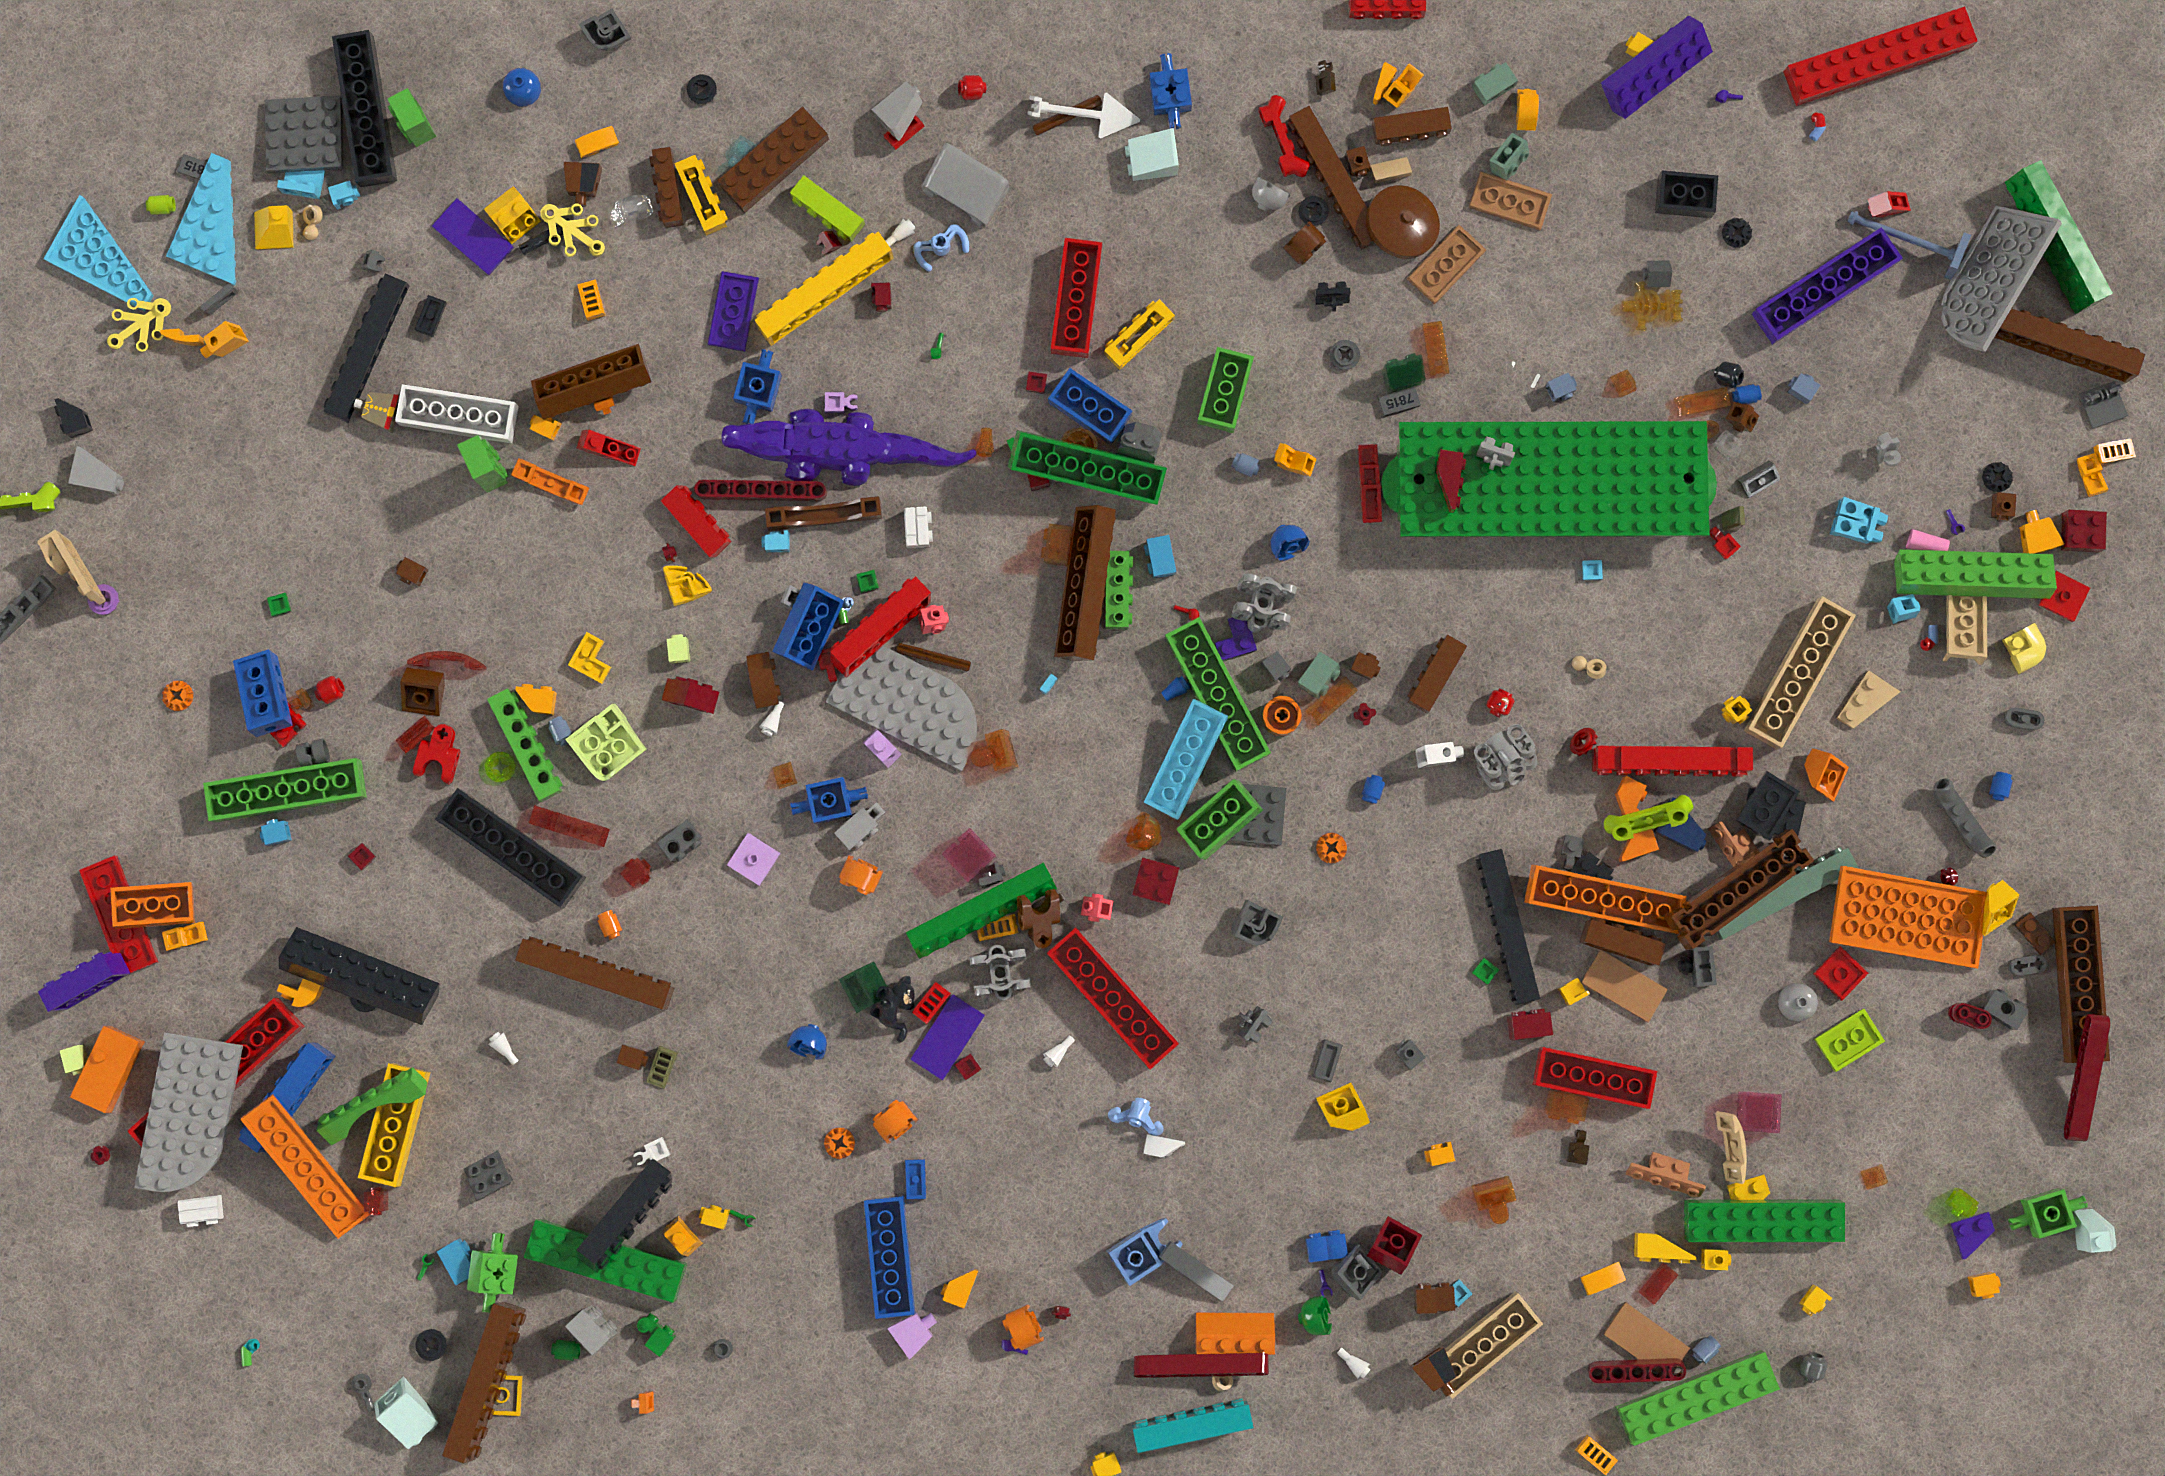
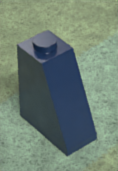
(1686, 835)

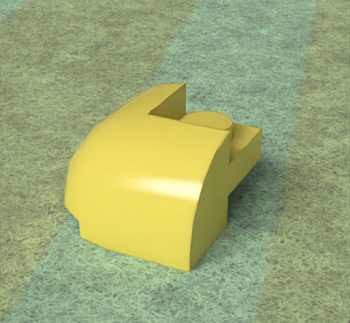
(2026, 648)

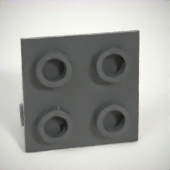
(2103, 404)
(487, 1175)

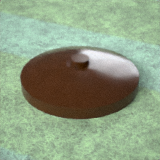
(1403, 222)

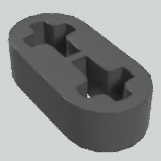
(2027, 960)

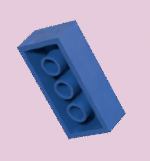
(1090, 406)
(808, 626)

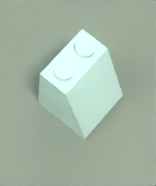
(1152, 155)
(405, 1413)

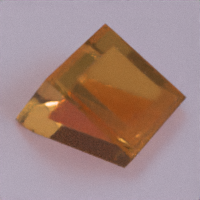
(1623, 383)
(784, 775)
(1874, 1176)

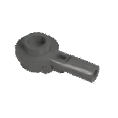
(362, 1384)

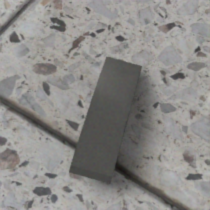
(24, 606)
(1196, 1271)

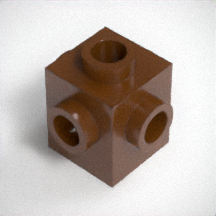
(1742, 417)

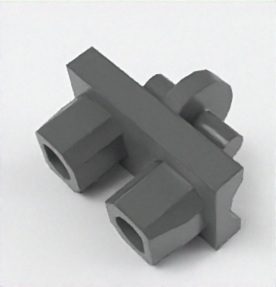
(1250, 1023)

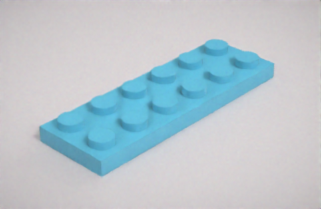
(1186, 759)

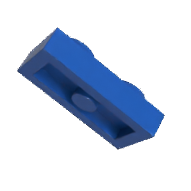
(915, 1179)

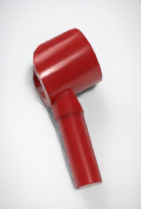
(1193, 613)

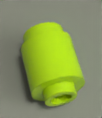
(160, 204)

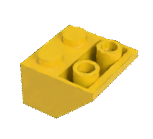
(512, 215)

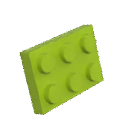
(1849, 1040)

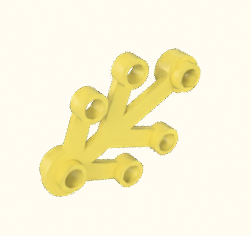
(570, 227)
(142, 322)

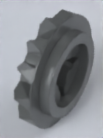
(1345, 345)

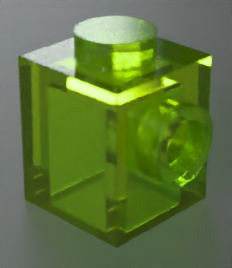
(1962, 1204)

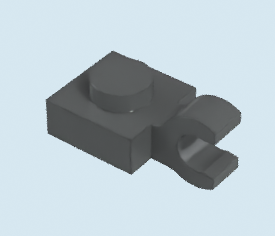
(1572, 848)

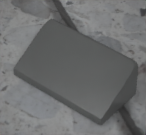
(1759, 478)

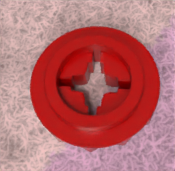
(1576, 743)

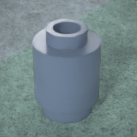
(1246, 464)
(559, 730)
(1706, 1350)

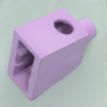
(882, 748)
(912, 1333)

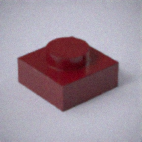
(1036, 382)
(362, 856)
(968, 1066)

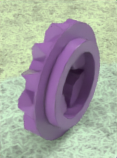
(108, 606)

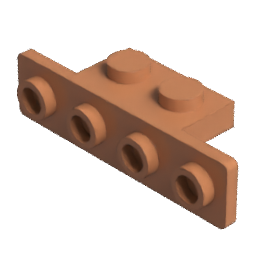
(1734, 847)
(1667, 1173)

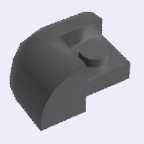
(605, 31)
(1255, 924)

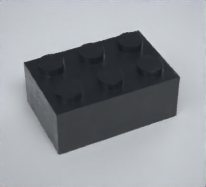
(1686, 194)

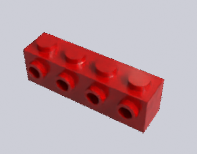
(1387, 9)
(696, 521)

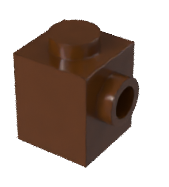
(1357, 162)
(2003, 506)
(411, 571)
(1365, 666)
(632, 1057)

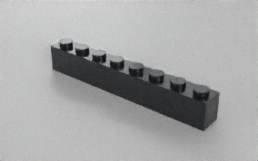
(366, 348)
(1508, 927)

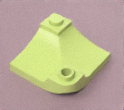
(607, 743)

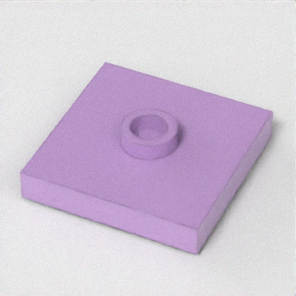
(753, 859)

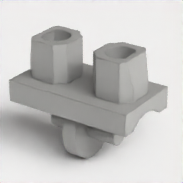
(1888, 450)
(1495, 455)

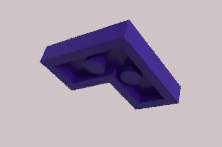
(1239, 644)

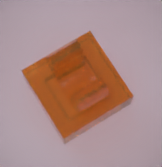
(303, 700)

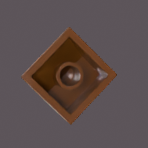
(422, 691)

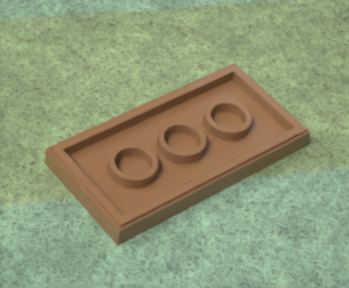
(1510, 201)
(1446, 264)
(1624, 986)
(1644, 1337)

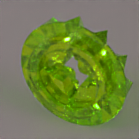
(493, 761)

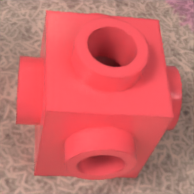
(933, 619)
(1096, 908)

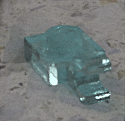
(740, 150)

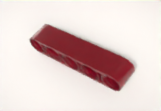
(1646, 1374)

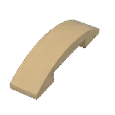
(1735, 1147)

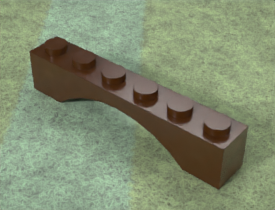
(806, 516)

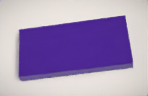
(472, 236)
(733, 311)
(947, 1037)

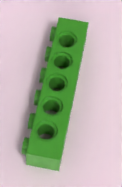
(498, 704)

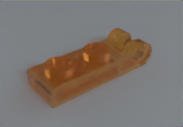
(1435, 347)
(1703, 401)
(1332, 700)

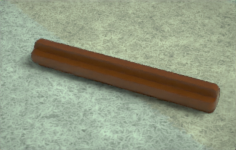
(1059, 119)
(934, 657)

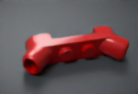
(1288, 163)

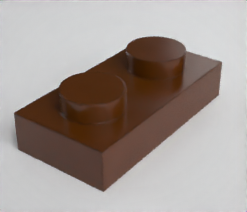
(2034, 933)

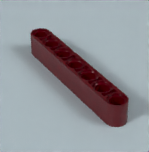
(752, 485)
(2086, 1077)
(1201, 1365)

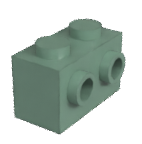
(1495, 83)
(1509, 156)
(1319, 675)

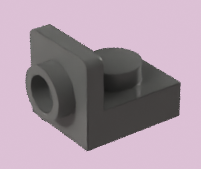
(990, 878)

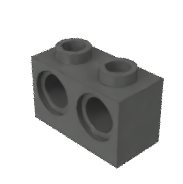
(677, 836)
(1703, 966)

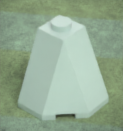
(2093, 1232)

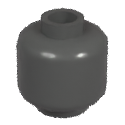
(1813, 1367)

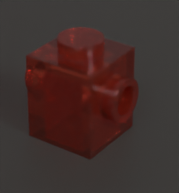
(637, 872)
(375, 1201)

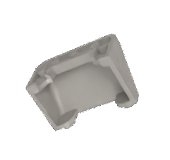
(966, 184)

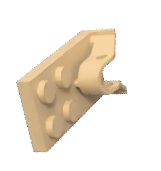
(67, 558)
(1966, 627)

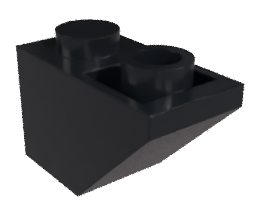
(74, 420)

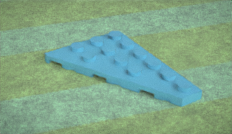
(206, 228)
(92, 254)

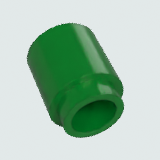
(566, 1350)

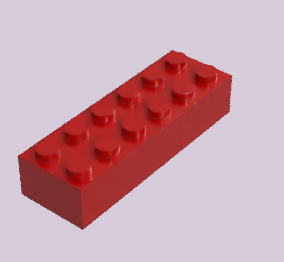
(1076, 298)
(880, 626)
(1594, 1077)

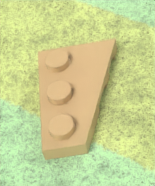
(1866, 699)

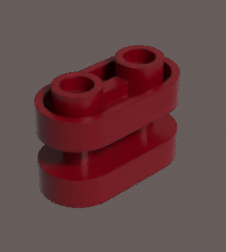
(1969, 1016)

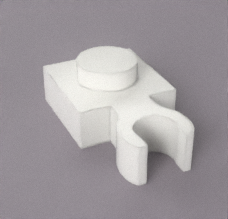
(655, 1150)

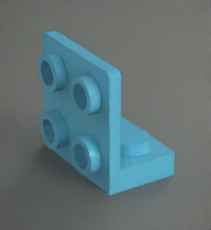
(302, 183)

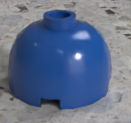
(521, 87)
(1288, 540)
(808, 1041)

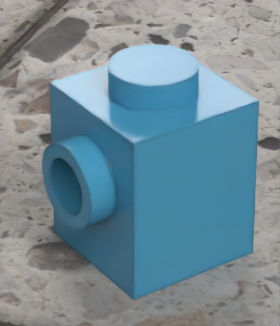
(275, 832)

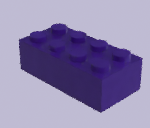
(84, 981)

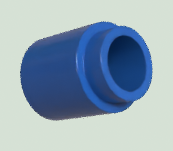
(1747, 394)
(2001, 786)
(1373, 789)

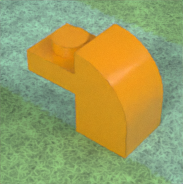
(1403, 86)
(1527, 109)
(1294, 461)
(305, 996)

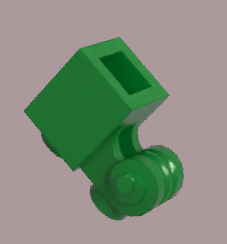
(660, 1337)

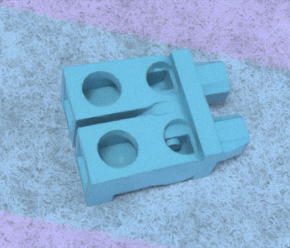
(1858, 521)

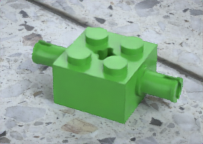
(2058, 1220)
(492, 1272)

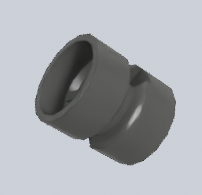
(319, 752)

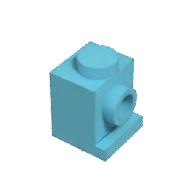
(343, 194)
(776, 542)
(1903, 608)

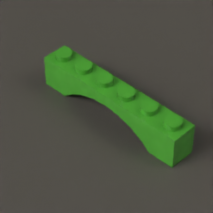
(401, 1089)

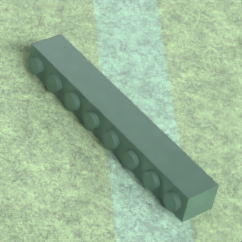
(1800, 885)

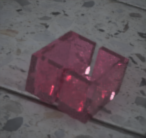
(969, 855)
(1759, 1111)

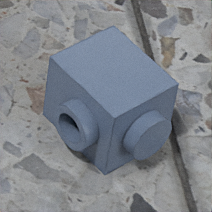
(1561, 387)
(1803, 387)

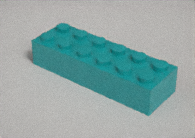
(1192, 1426)

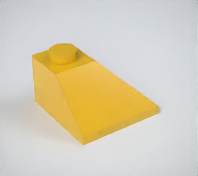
(274, 227)
(1998, 906)
(1343, 1108)

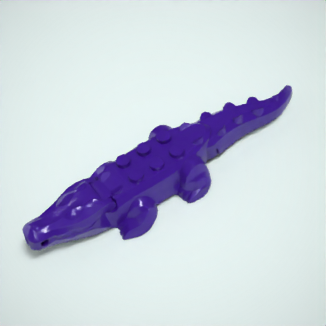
(847, 447)

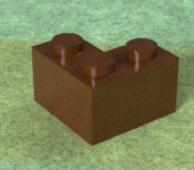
(1434, 1298)

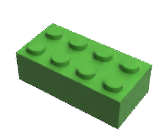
(1225, 390)
(483, 463)
(1219, 819)

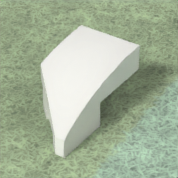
(1161, 1146)

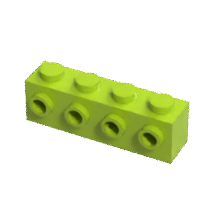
(827, 208)

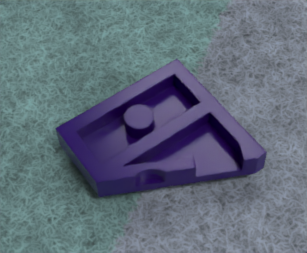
(1972, 1232)

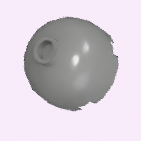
(1269, 195)
(1797, 1002)

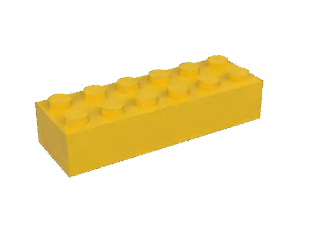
(391, 1136)

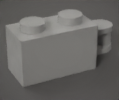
(859, 827)

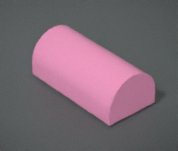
(1923, 541)

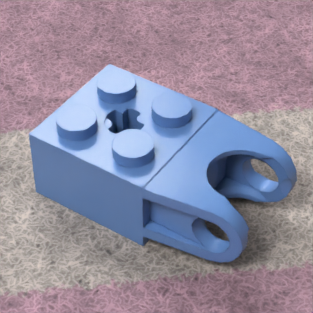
(1148, 1247)

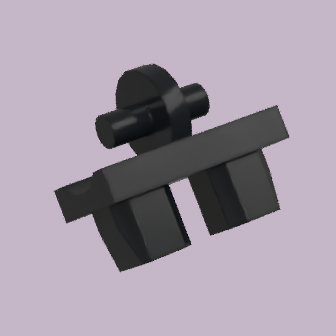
(1332, 297)

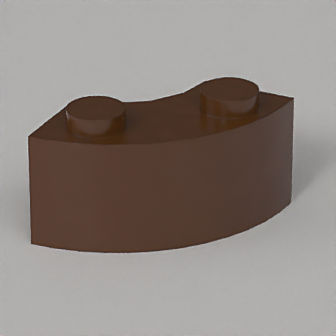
(762, 679)

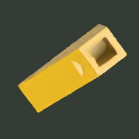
(1654, 1246)

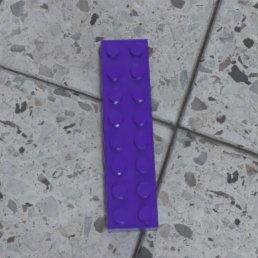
(1826, 286)

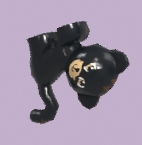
(898, 997)

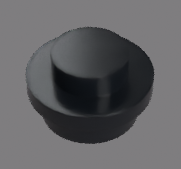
(1685, 965)

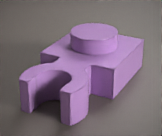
(836, 402)

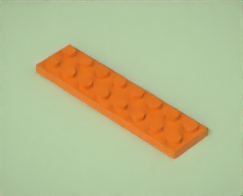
(305, 1166)

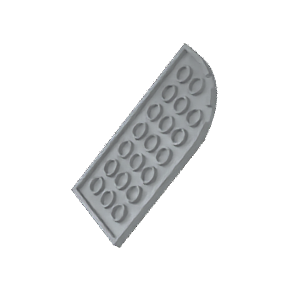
(1994, 274)
(910, 705)
(187, 1112)

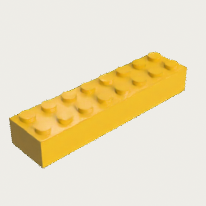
(824, 288)

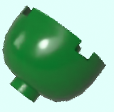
(1315, 1316)

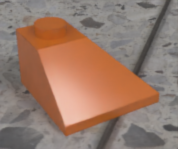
(1825, 772)

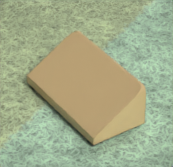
(1391, 170)

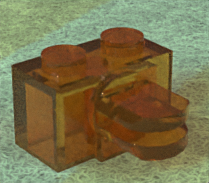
(1057, 544)
(997, 752)
(1566, 1106)
(1494, 1196)

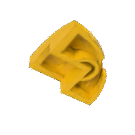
(684, 586)

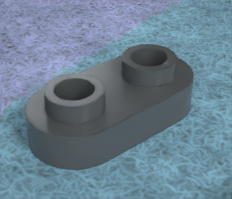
(2023, 718)

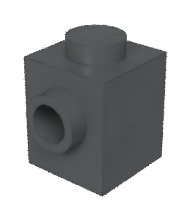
(1658, 273)
(1276, 667)
(1409, 1054)

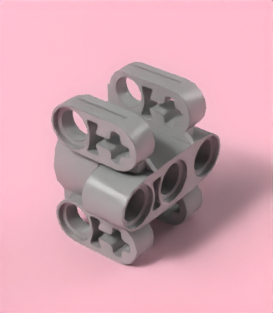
(1277, 592)
(1506, 757)
(1004, 983)

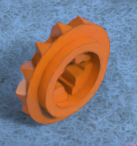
(186, 695)
(1322, 848)
(848, 1140)

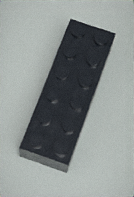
(624, 1216)

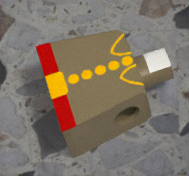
(379, 409)

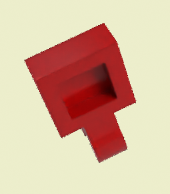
(1725, 545)
(825, 664)

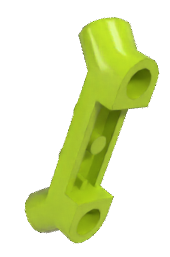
(41, 501)
(1669, 813)

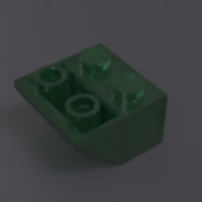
(1403, 373)
(862, 986)

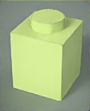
(678, 649)
(74, 1059)

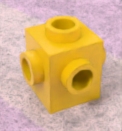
(1742, 707)

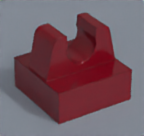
(829, 240)

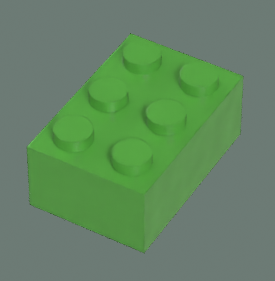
(410, 118)

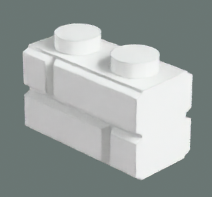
(917, 528)
(200, 1209)

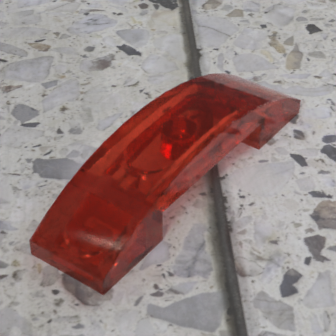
(423, 660)

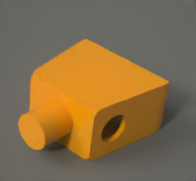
(223, 340)
(2039, 534)
(681, 1237)

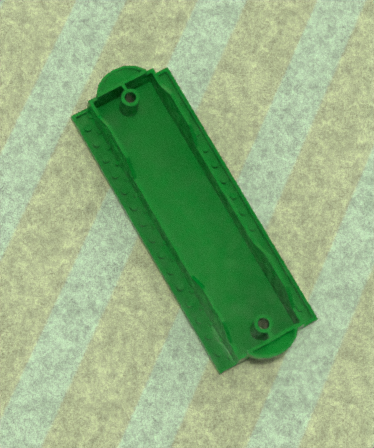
(1560, 481)

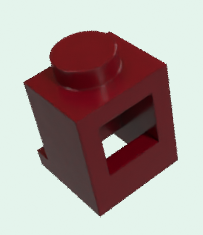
(881, 296)

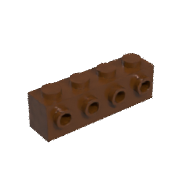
(1411, 126)
(668, 191)
(1437, 674)

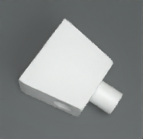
(1438, 754)

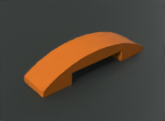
(550, 482)

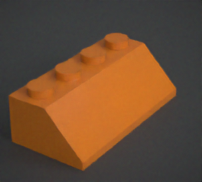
(1235, 1333)

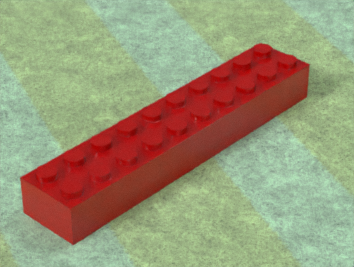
(1880, 56)
(260, 1039)

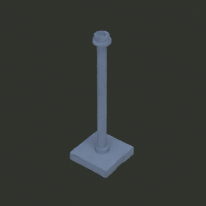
(1954, 255)

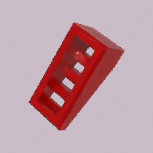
(924, 1018)

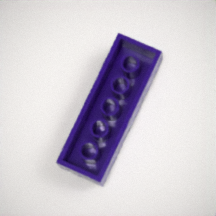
(1656, 67)

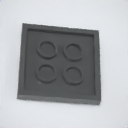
(1267, 825)

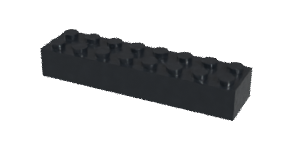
(364, 108)
(510, 848)
(358, 976)

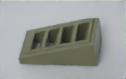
(1733, 519)
(671, 1062)

